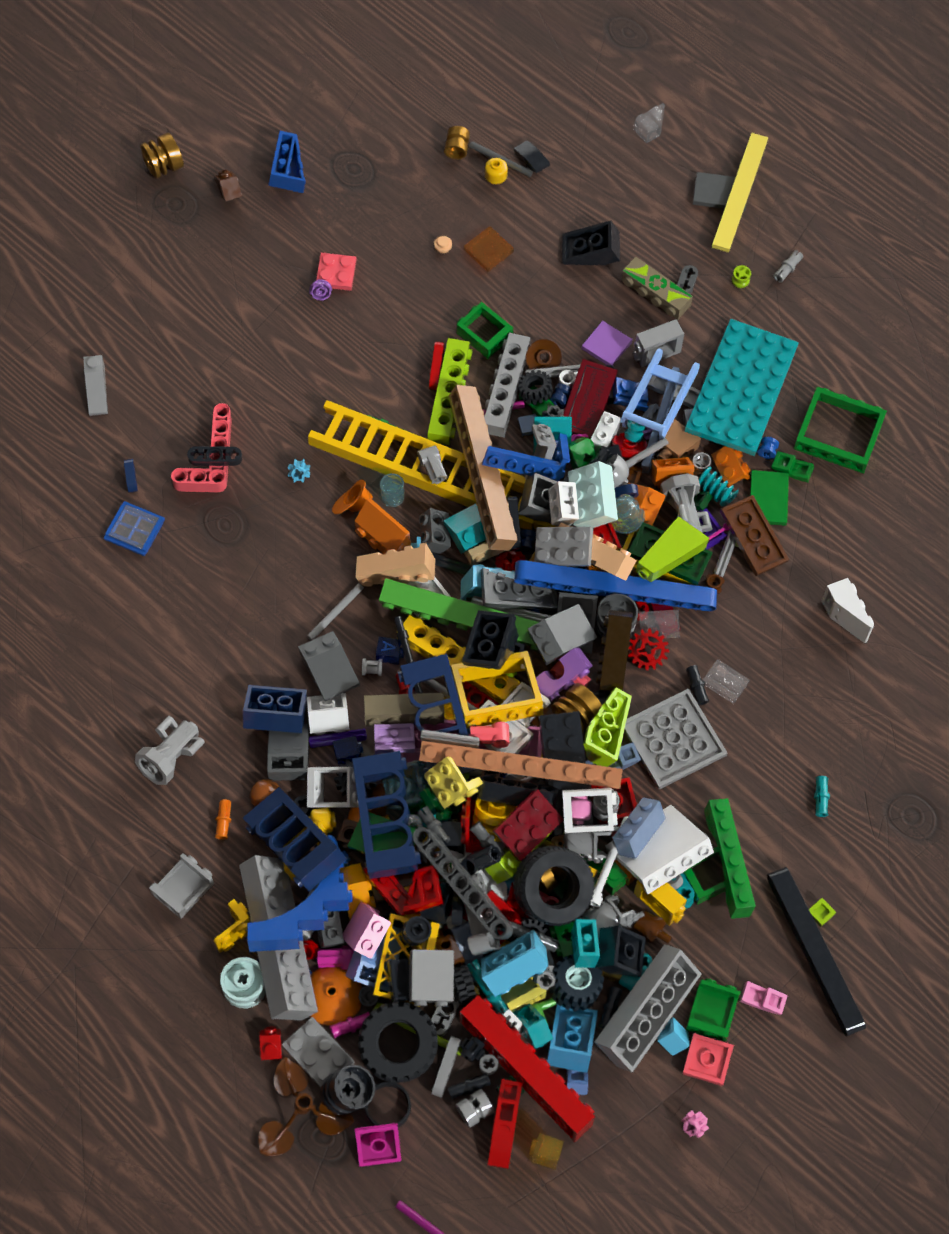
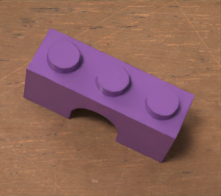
(575, 666)

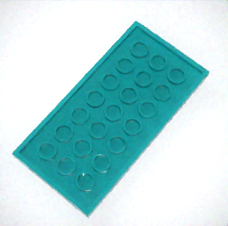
(742, 387)

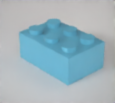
(514, 963)

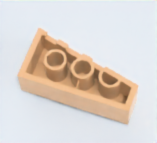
(608, 558)
(401, 566)

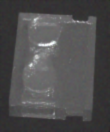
(664, 621)
(726, 681)

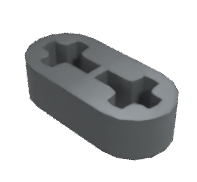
(689, 282)

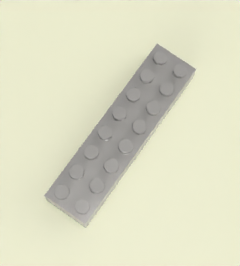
(283, 971)

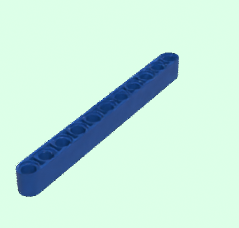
(605, 584)

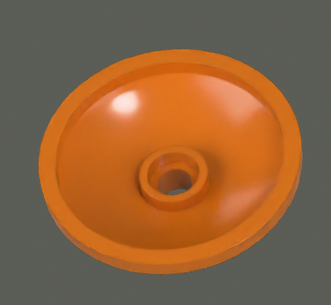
(342, 1004)

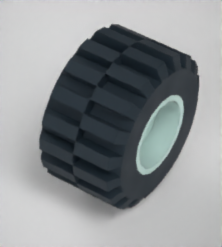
(576, 986)

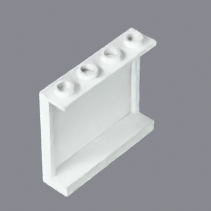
(669, 852)

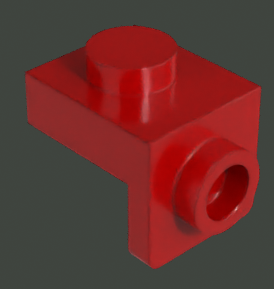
(270, 1043)

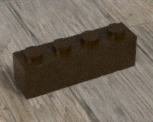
(615, 651)

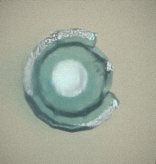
(629, 515)

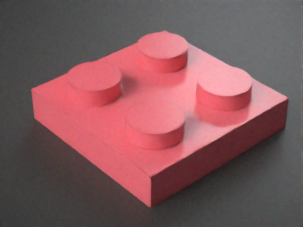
(337, 270)
(708, 1059)

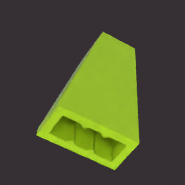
(673, 548)

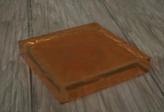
(488, 248)

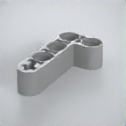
(481, 940)

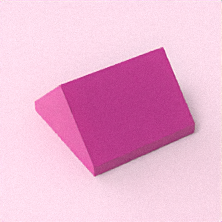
(378, 1144)

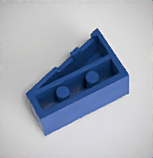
(287, 165)

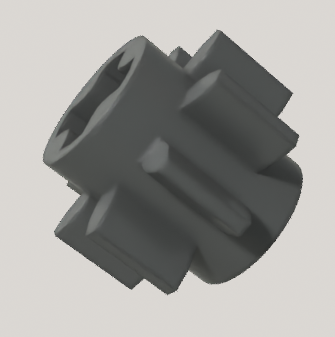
(553, 411)

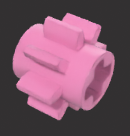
(695, 1124)

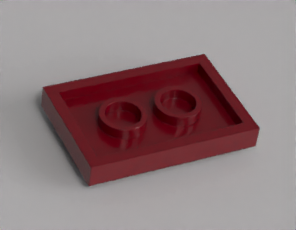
(528, 825)

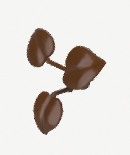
(288, 1080)

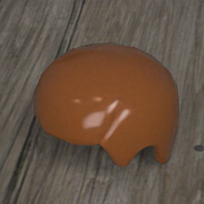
(262, 790)

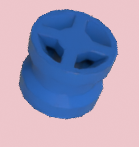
(768, 448)

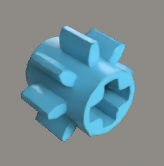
(297, 475)

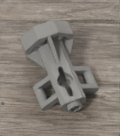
(680, 495)
(159, 761)

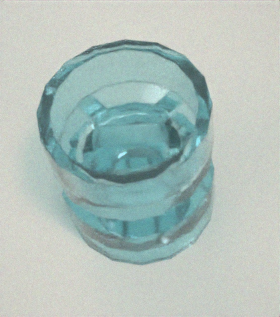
(392, 490)

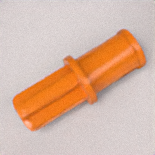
(223, 819)

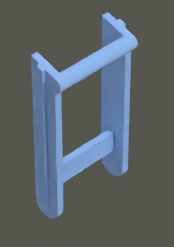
(669, 375)

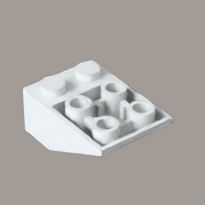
(847, 610)

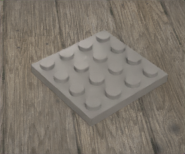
(674, 739)

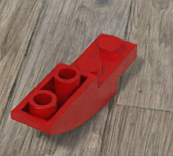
(504, 1124)

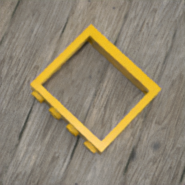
(500, 713)

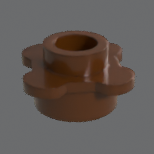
(714, 578)

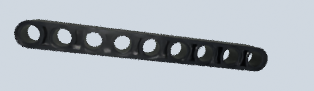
(816, 952)

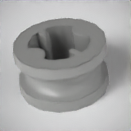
(487, 1058)

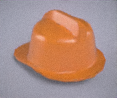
(352, 499)

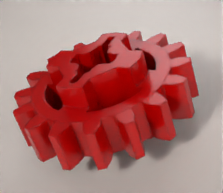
(658, 646)

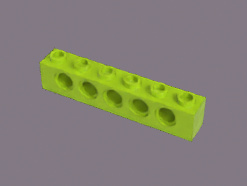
(454, 350)

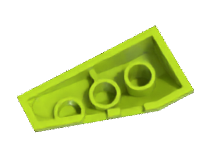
(607, 728)

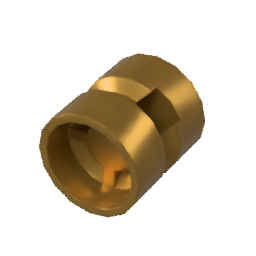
(457, 142)

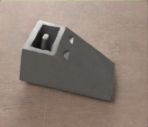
(288, 755)

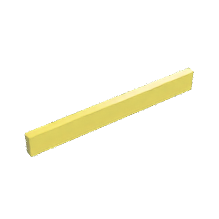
(740, 192)

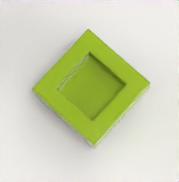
(822, 912)

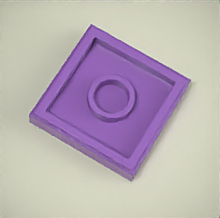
(606, 344)

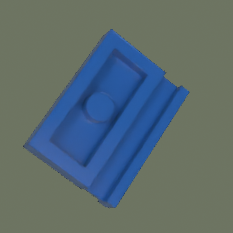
(624, 390)

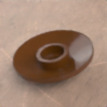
(545, 346)

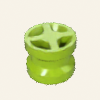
(741, 271)

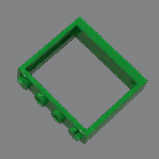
(832, 453)

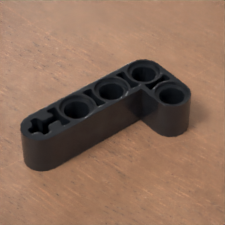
(511, 791)

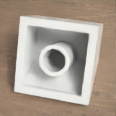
(327, 715)

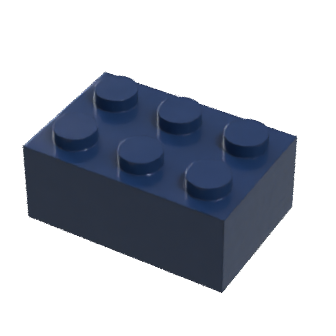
(274, 708)

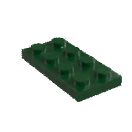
(689, 570)

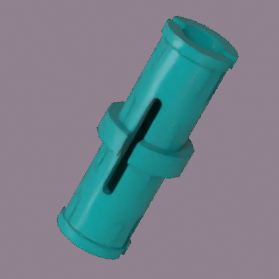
(821, 796)

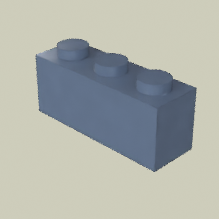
(639, 828)

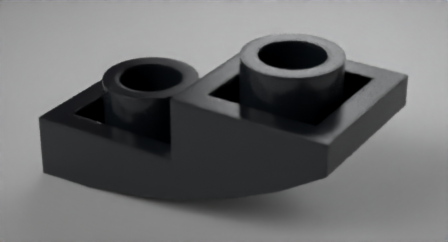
(532, 156)

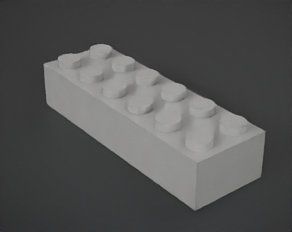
(648, 1008)

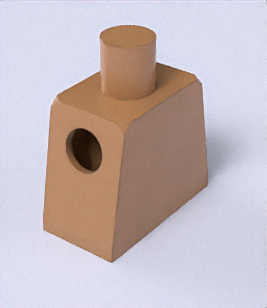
(680, 443)

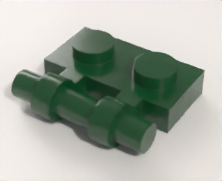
(432, 802)

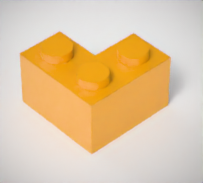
(359, 885)

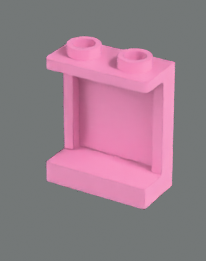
(366, 930)

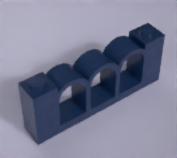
(430, 669)
(390, 861)
(317, 863)

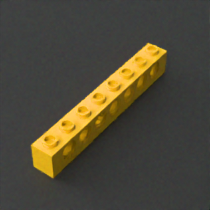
(448, 646)

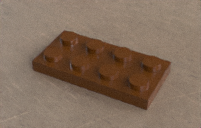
(754, 535)

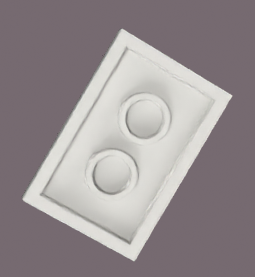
(518, 735)

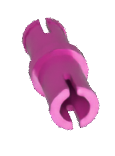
(349, 1025)

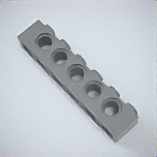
(516, 345)

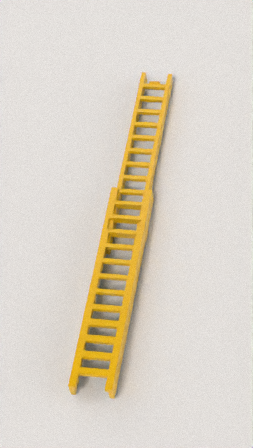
(376, 462)

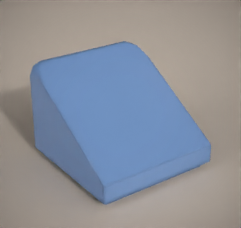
(577, 1081)

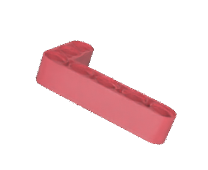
(209, 475)

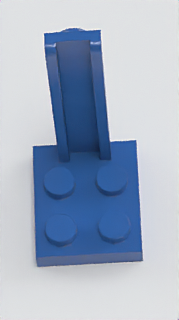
(529, 464)

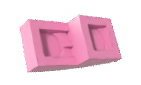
(762, 998)

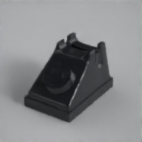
(491, 640)

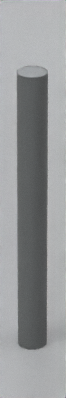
(510, 163)

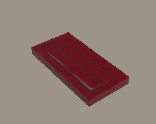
(589, 396)

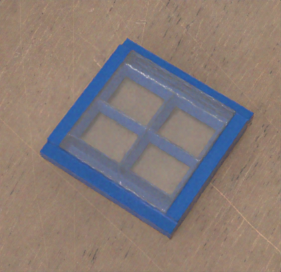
(134, 528)

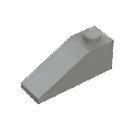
(95, 385)

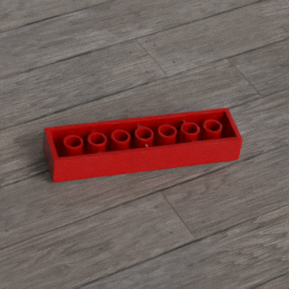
(526, 1067)

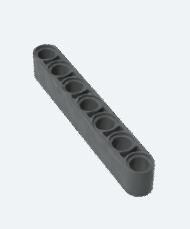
(471, 887)

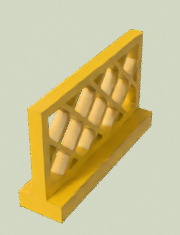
(429, 944)

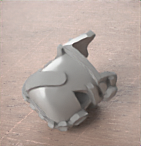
(586, 844)
(609, 915)

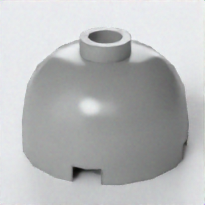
(620, 470)

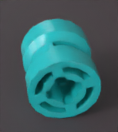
(634, 431)

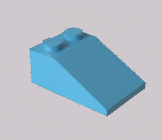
(572, 1038)

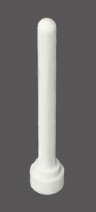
(597, 897)

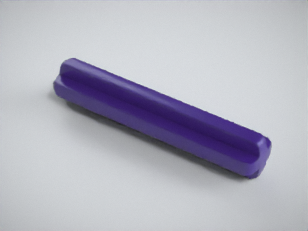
(327, 739)

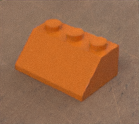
(381, 528)

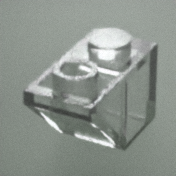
(650, 124)

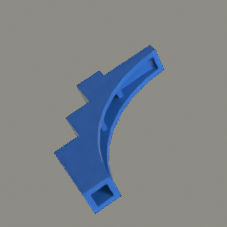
(287, 930)

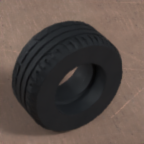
(579, 889)

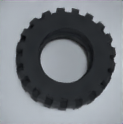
(372, 1028)

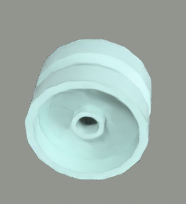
(239, 994)

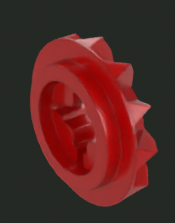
(502, 560)

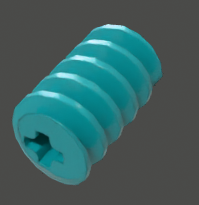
(716, 488)

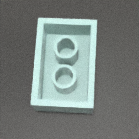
(594, 494)

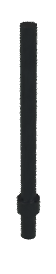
(402, 636)

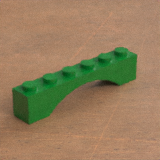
(737, 884)

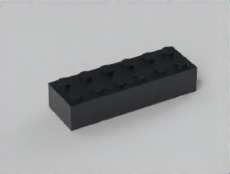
(563, 740)

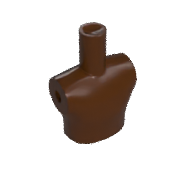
(651, 928)

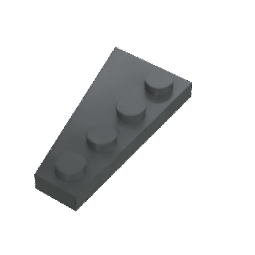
(504, 592)

